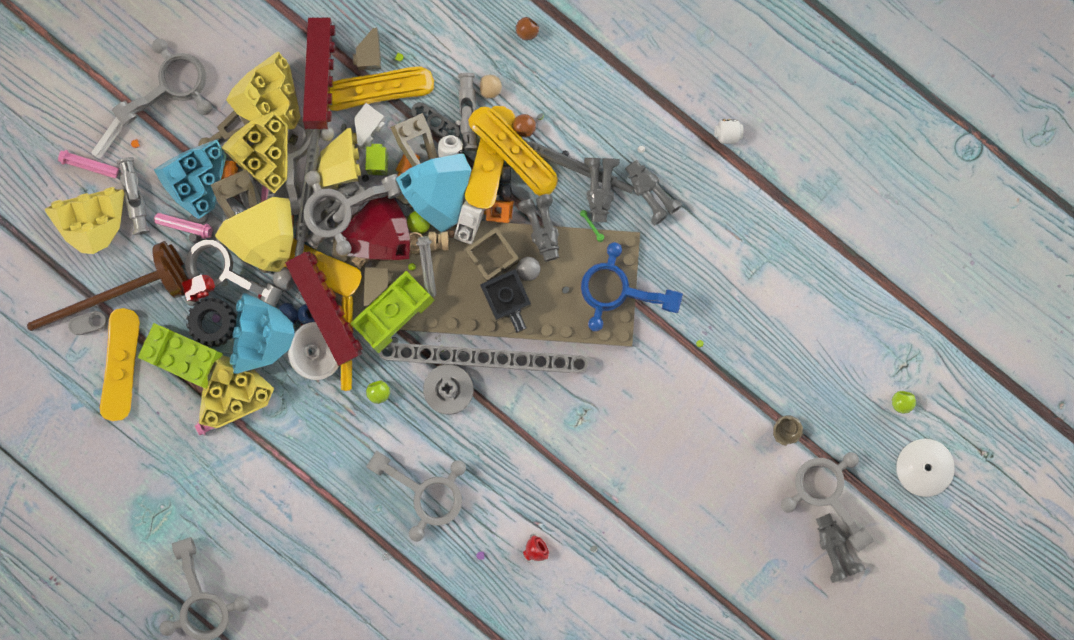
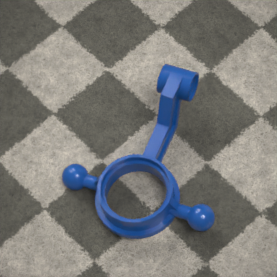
(671, 299)

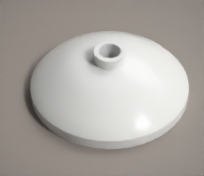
(321, 361)
(912, 472)

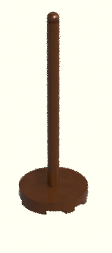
(168, 270)

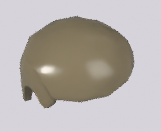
(787, 430)

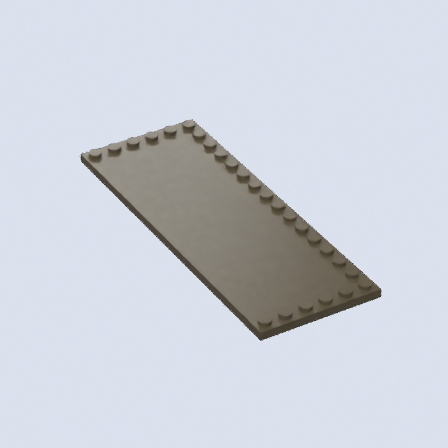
(554, 316)

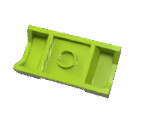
(392, 311)
(179, 355)

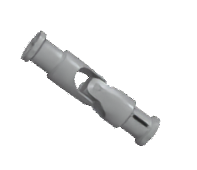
(465, 94)
(130, 183)
(333, 203)
(338, 216)

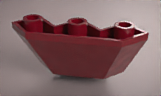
(379, 231)

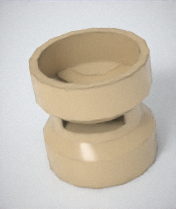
(413, 239)
(443, 241)

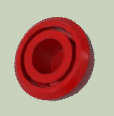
(536, 549)

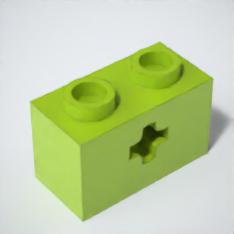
(377, 160)

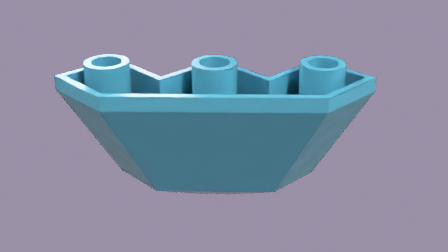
(190, 175)
(437, 189)
(259, 335)

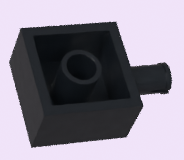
(507, 298)

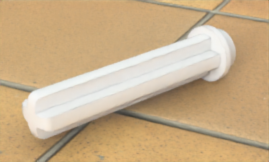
(107, 139)

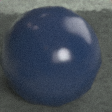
(289, 311)
(305, 315)

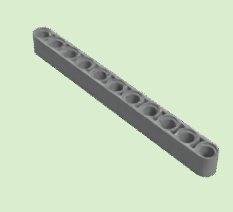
(491, 363)

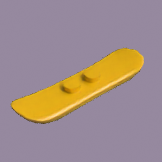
(381, 87)
(513, 150)
(487, 170)
(340, 275)
(120, 364)

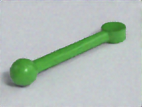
(600, 237)

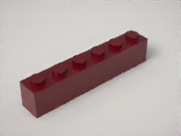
(318, 72)
(324, 308)

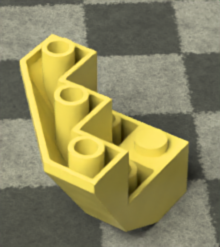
(267, 90)
(268, 156)
(338, 161)
(89, 219)
(261, 234)
(232, 394)

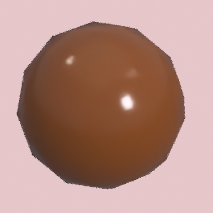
(527, 29)
(524, 125)

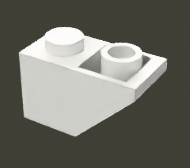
(367, 123)
(468, 223)

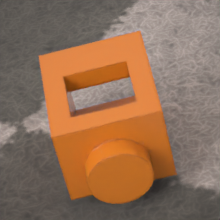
(506, 214)

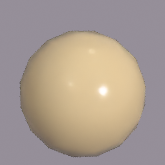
(490, 86)

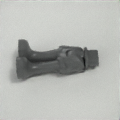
(644, 182)
(600, 198)
(547, 237)
(833, 537)

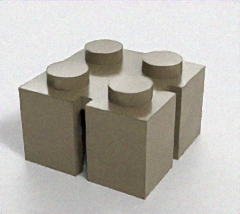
(492, 254)

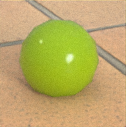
(417, 223)
(378, 392)
(903, 402)

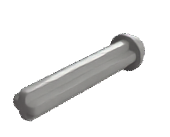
(427, 267)

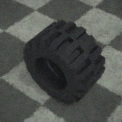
(195, 322)

